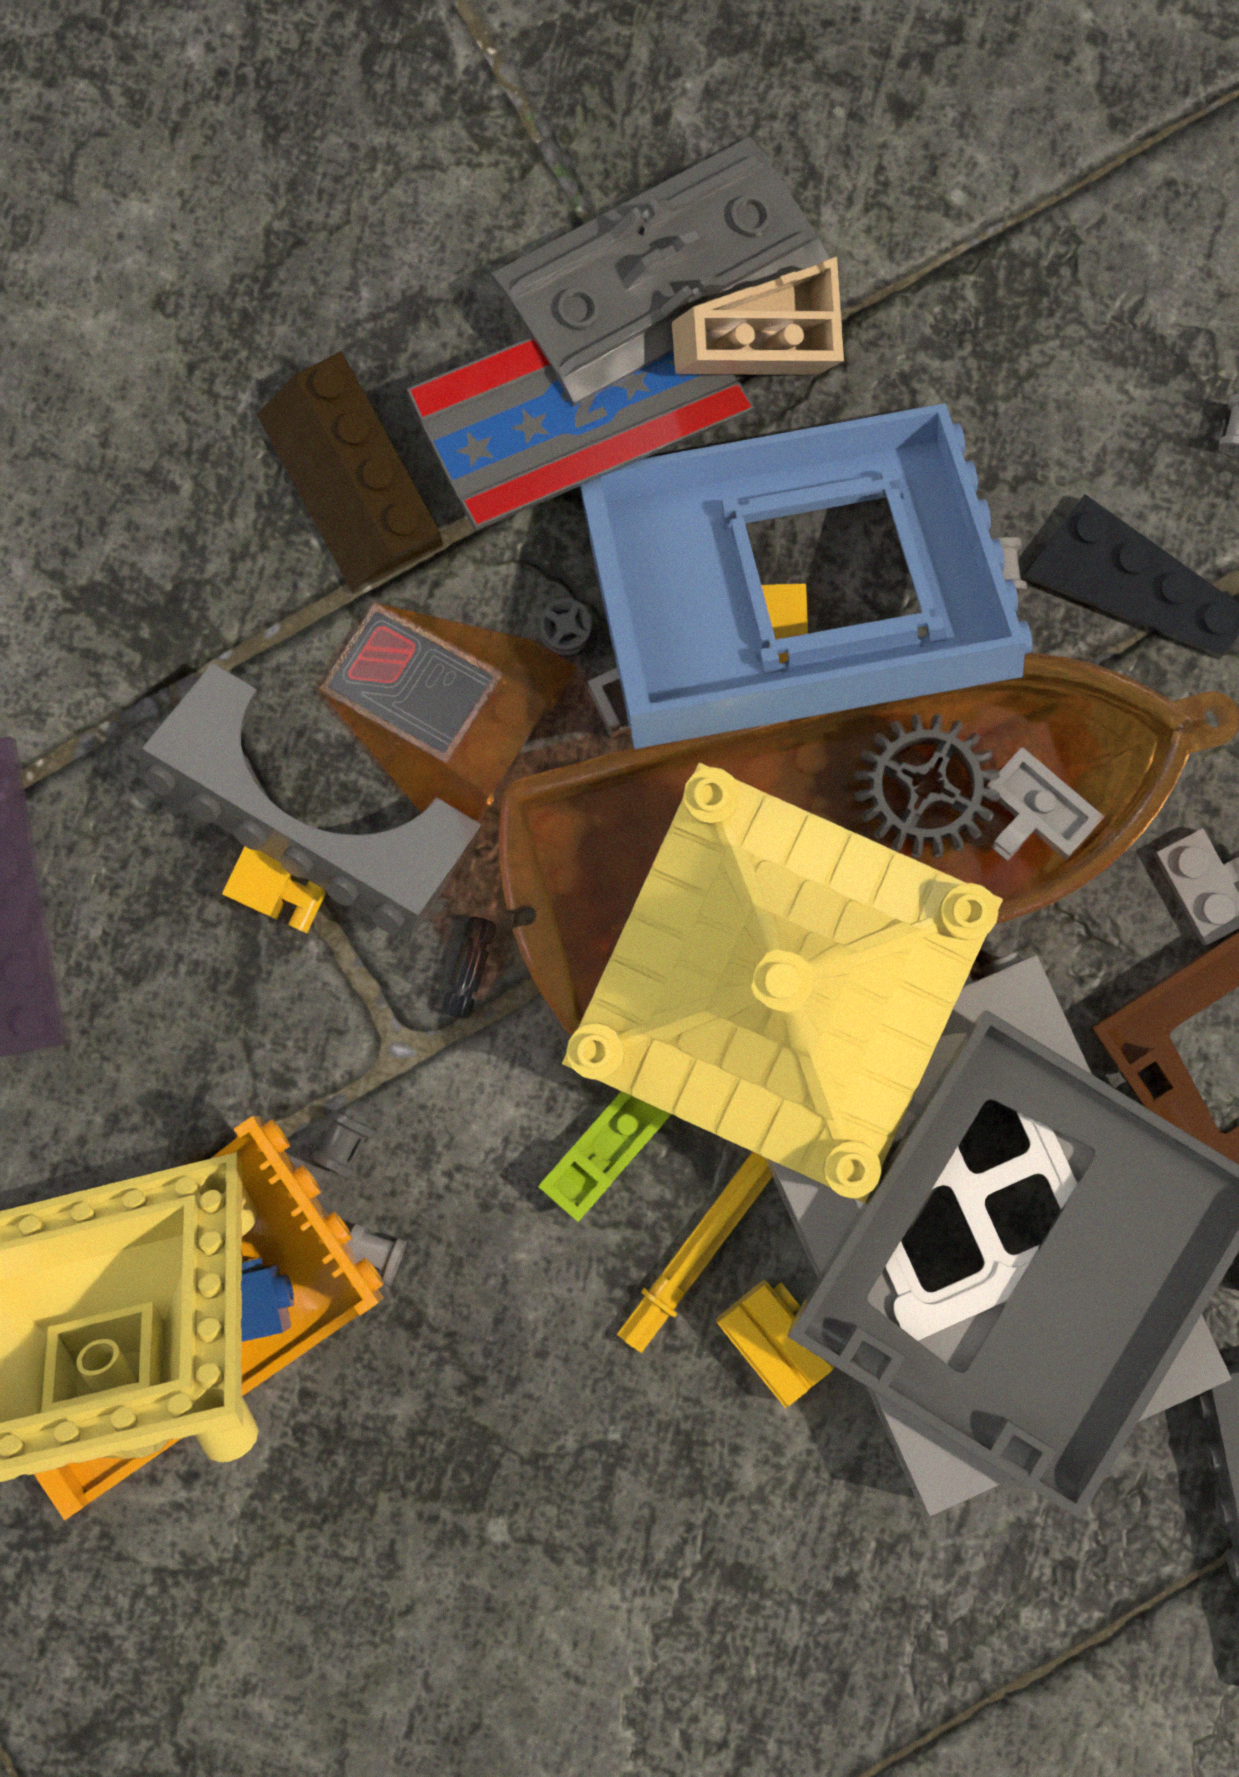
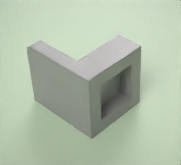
(609, 702)

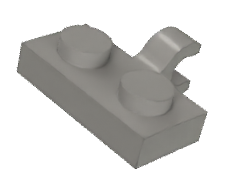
(1041, 807)
(1202, 885)

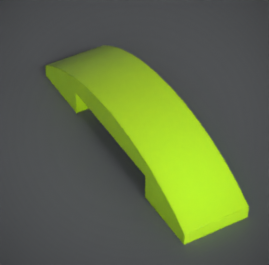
(602, 1154)

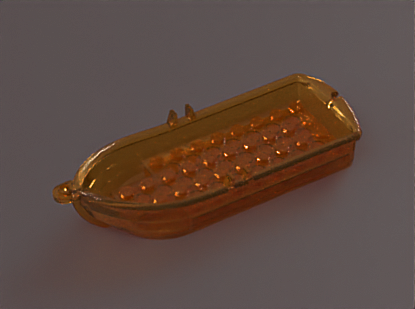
(590, 831)

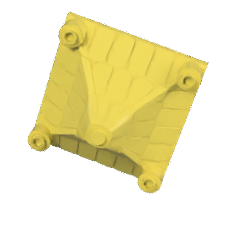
(782, 982)
(125, 1320)

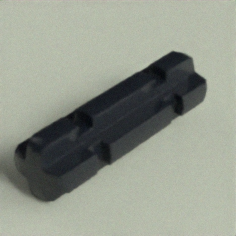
(469, 967)

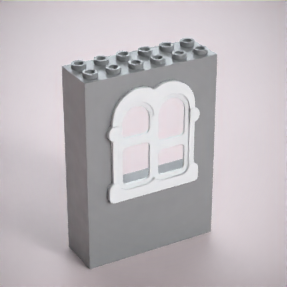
(960, 1315)

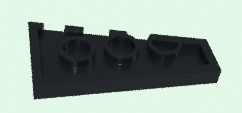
(1122, 572)

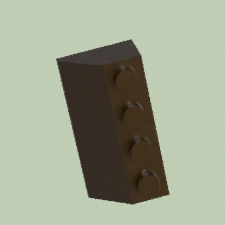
(348, 473)

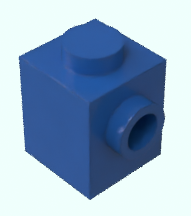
(264, 1300)

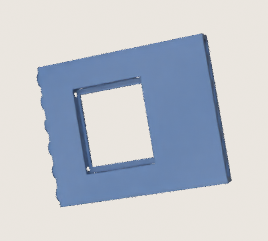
(691, 604)

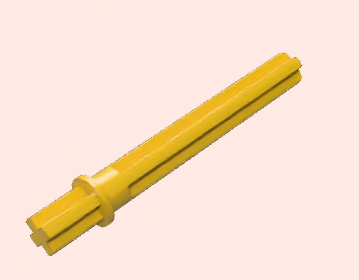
(696, 1253)

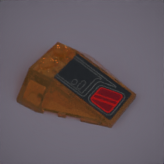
(443, 702)

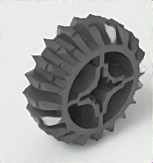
(949, 796)

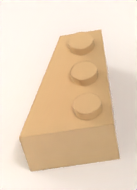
(766, 328)

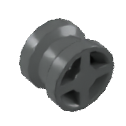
(569, 618)

